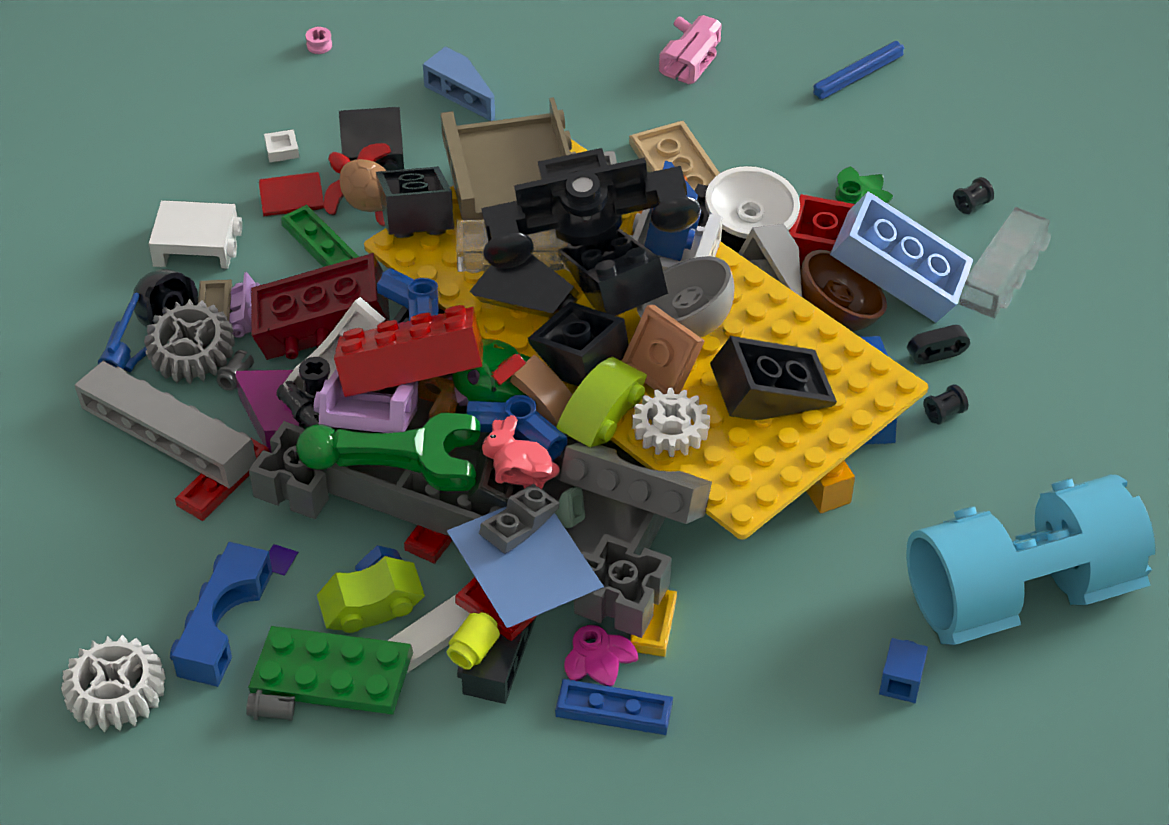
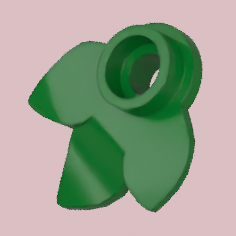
(854, 187)

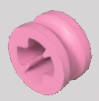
(318, 40)

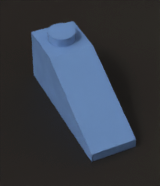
(459, 81)

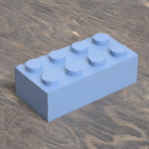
(902, 257)

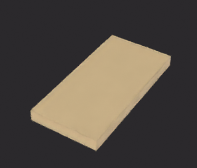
(676, 145)

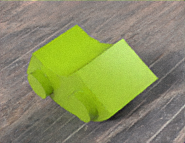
(601, 402)
(370, 595)

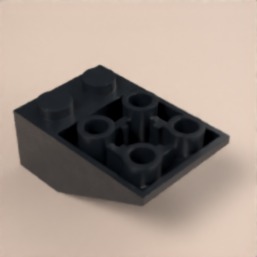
(615, 273)

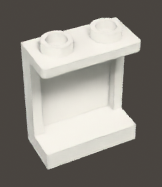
(195, 230)
(704, 244)

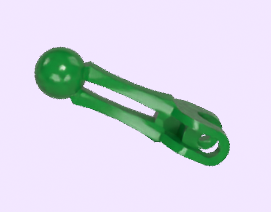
(416, 450)

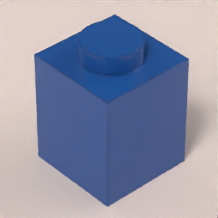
(903, 670)

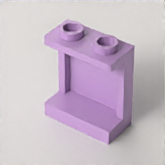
(367, 410)

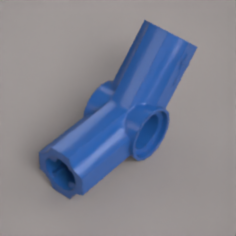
(416, 295)
(530, 423)

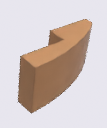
(543, 387)

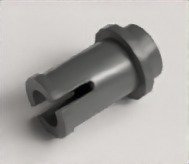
(226, 375)
(270, 706)

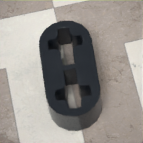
(938, 344)

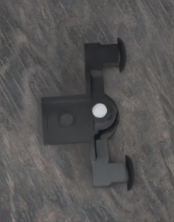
(584, 204)

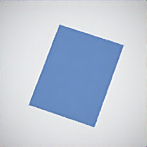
(533, 575)

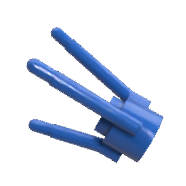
(117, 352)

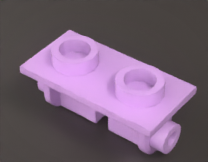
(241, 306)

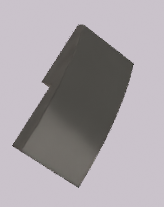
(522, 517)

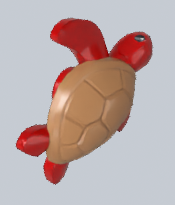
(357, 181)

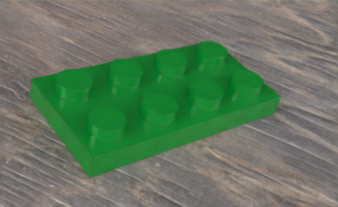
(332, 669)

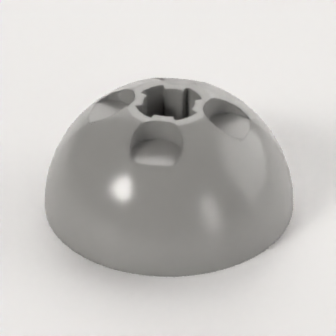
(697, 294)

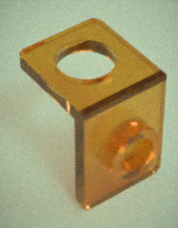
(445, 401)

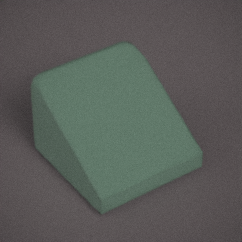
(571, 507)

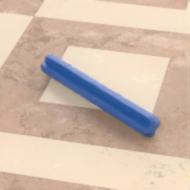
(858, 69)

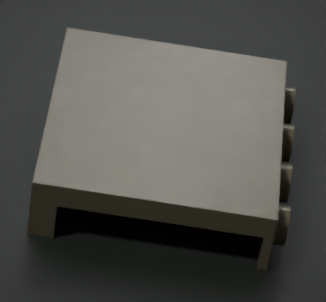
(498, 154)

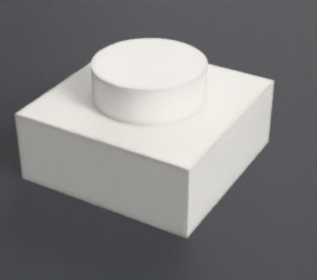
(281, 145)

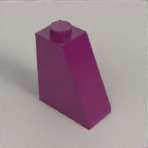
(258, 395)

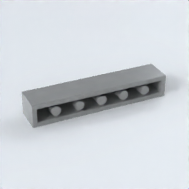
(166, 424)

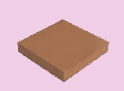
(663, 350)

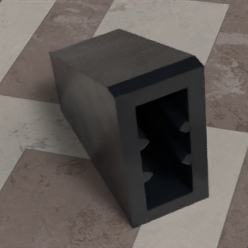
(525, 288)

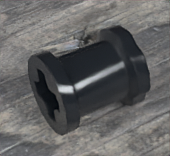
(973, 195)
(314, 373)
(946, 404)

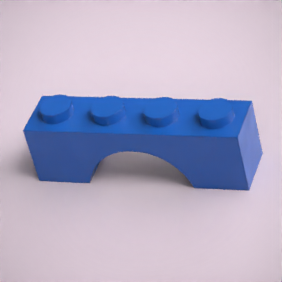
(237, 578)

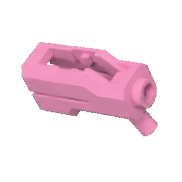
(693, 48)

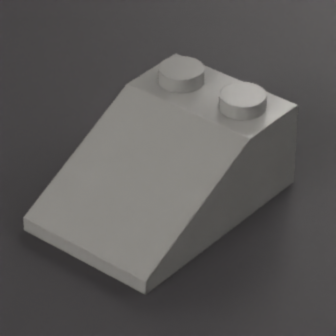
(774, 253)

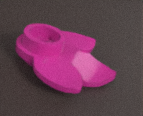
(599, 658)

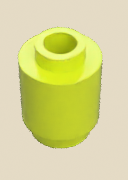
(473, 640)

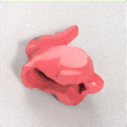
(517, 460)

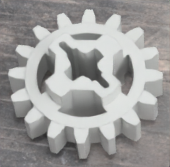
(671, 422)

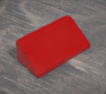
(290, 193)

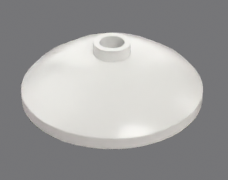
(751, 199)

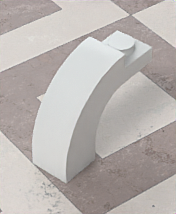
(358, 316)

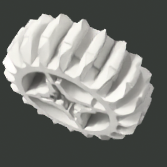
(111, 693)

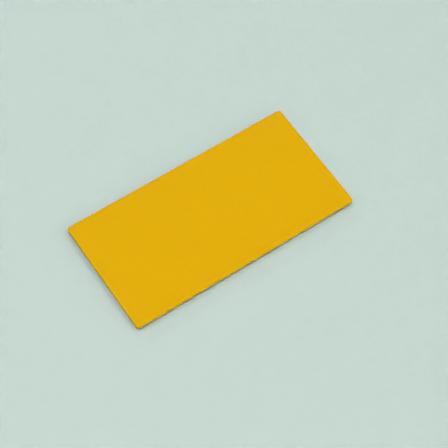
(751, 463)

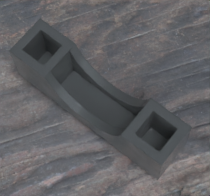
(659, 492)

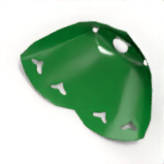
(483, 388)

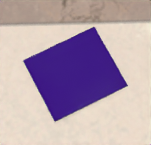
(281, 558)

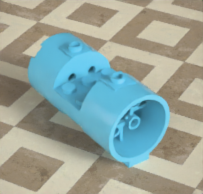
(1084, 536)

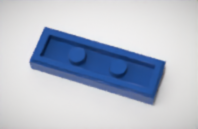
(614, 706)

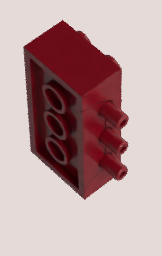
(309, 305)

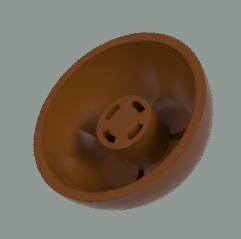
(841, 291)

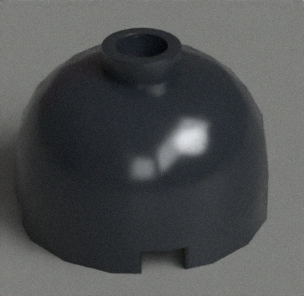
(161, 290)

